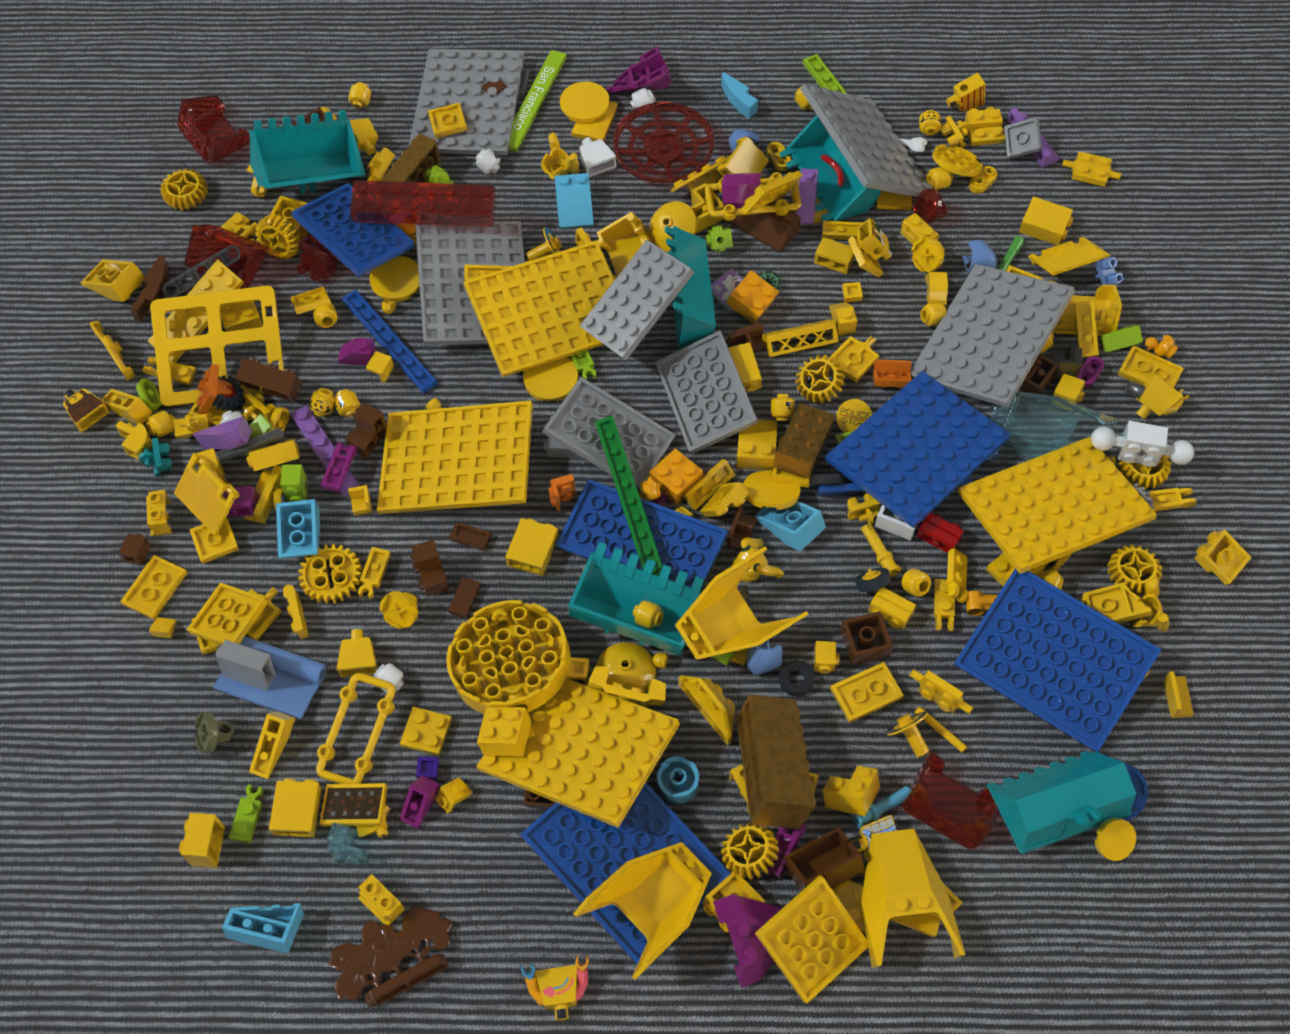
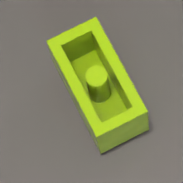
(294, 483)

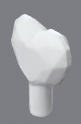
(916, 144)

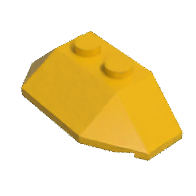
(711, 704)

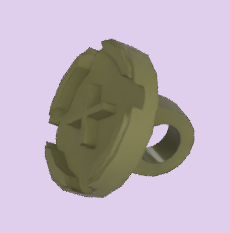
(209, 733)

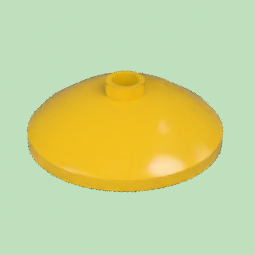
(678, 215)
(640, 668)

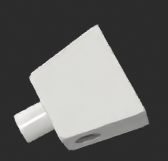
(596, 157)

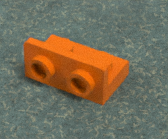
(561, 490)

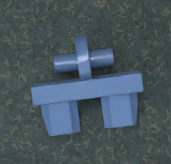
(1106, 271)

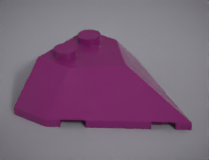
(648, 73)
(743, 920)

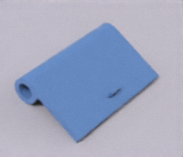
(292, 687)

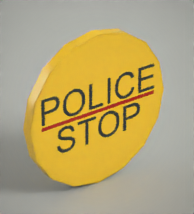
(852, 414)

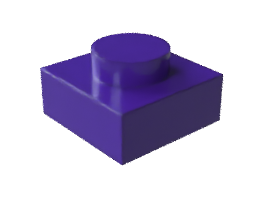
(427, 767)

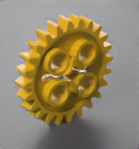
(312, 577)

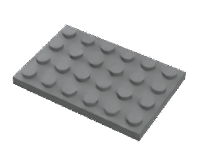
(636, 299)
(706, 392)
(576, 429)

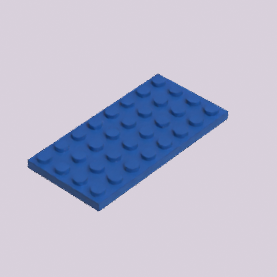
(679, 539)

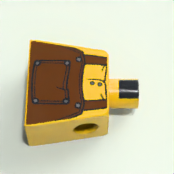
(84, 408)

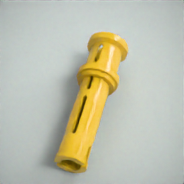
(884, 557)

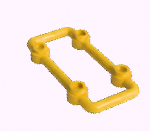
(730, 212)
(349, 695)

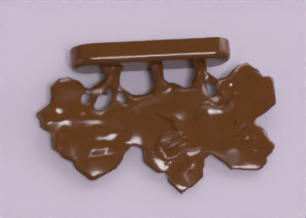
(382, 952)

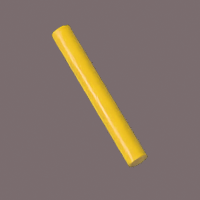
(942, 731)

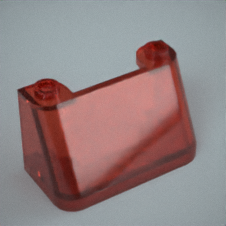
(207, 130)
(210, 239)
(950, 805)

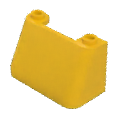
(623, 240)
(1107, 311)

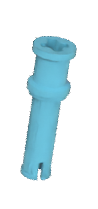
(880, 807)

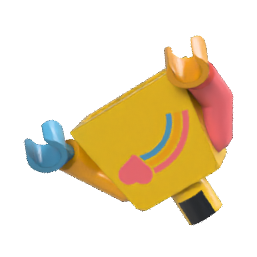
(558, 986)

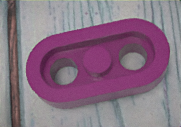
(1089, 373)

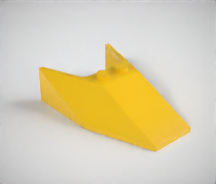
(721, 618)
(902, 883)
(656, 895)

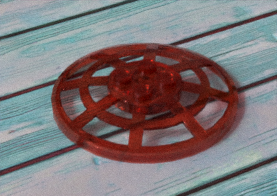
(663, 138)

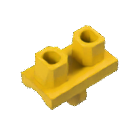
(957, 131)
(255, 405)
(189, 425)
(865, 510)

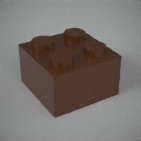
(866, 638)

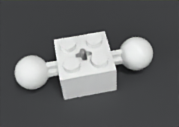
(1142, 444)

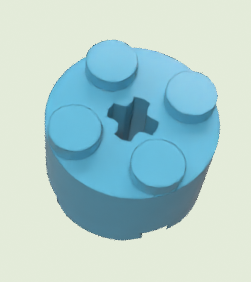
(673, 791)

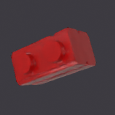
(940, 532)

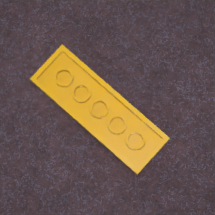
(193, 321)

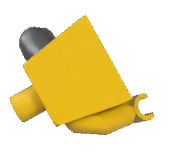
(1155, 396)

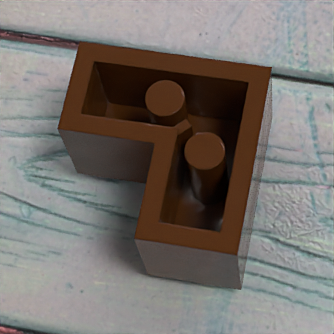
(1039, 375)
(368, 431)
(428, 564)

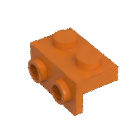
(891, 373)

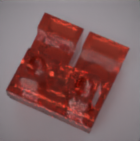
(316, 259)

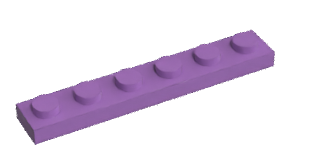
(319, 443)

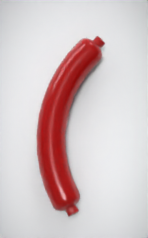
(840, 175)

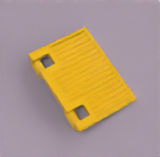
(1068, 256)
(203, 492)

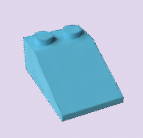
(574, 201)
(793, 525)
(298, 528)

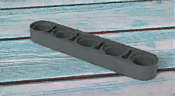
(192, 272)

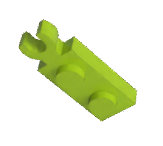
(584, 364)
(246, 816)

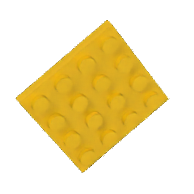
(812, 939)

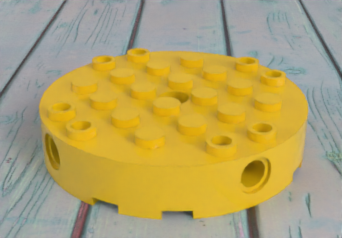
(509, 657)

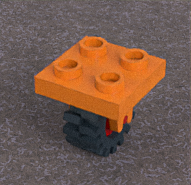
(218, 391)

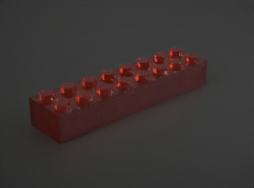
(423, 203)

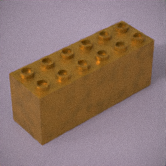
(774, 762)

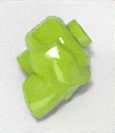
(436, 175)

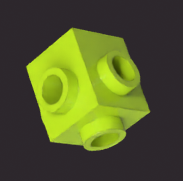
(724, 241)

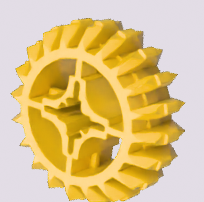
(184, 189)
(278, 236)
(825, 366)
(1140, 474)
(1139, 565)
(759, 855)

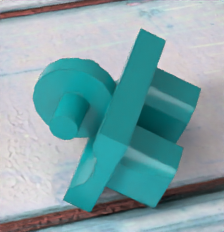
(157, 450)

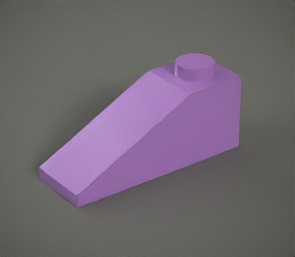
(808, 192)
(225, 435)

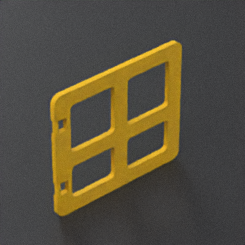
(214, 339)

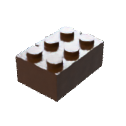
(273, 381)
(826, 856)

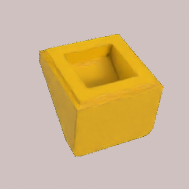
(163, 627)

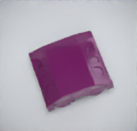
(739, 187)

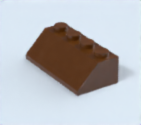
(769, 227)

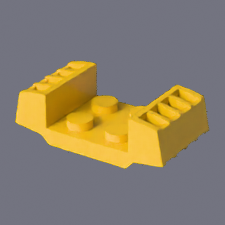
(655, 693)

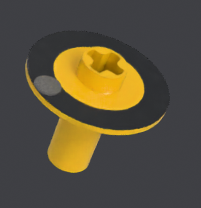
(551, 245)
(908, 725)

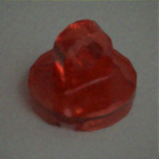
(930, 206)

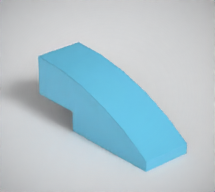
(739, 96)

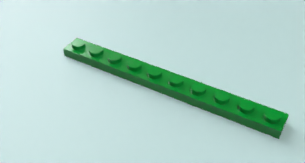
(628, 493)

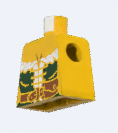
(873, 240)

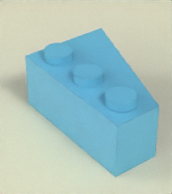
(265, 926)

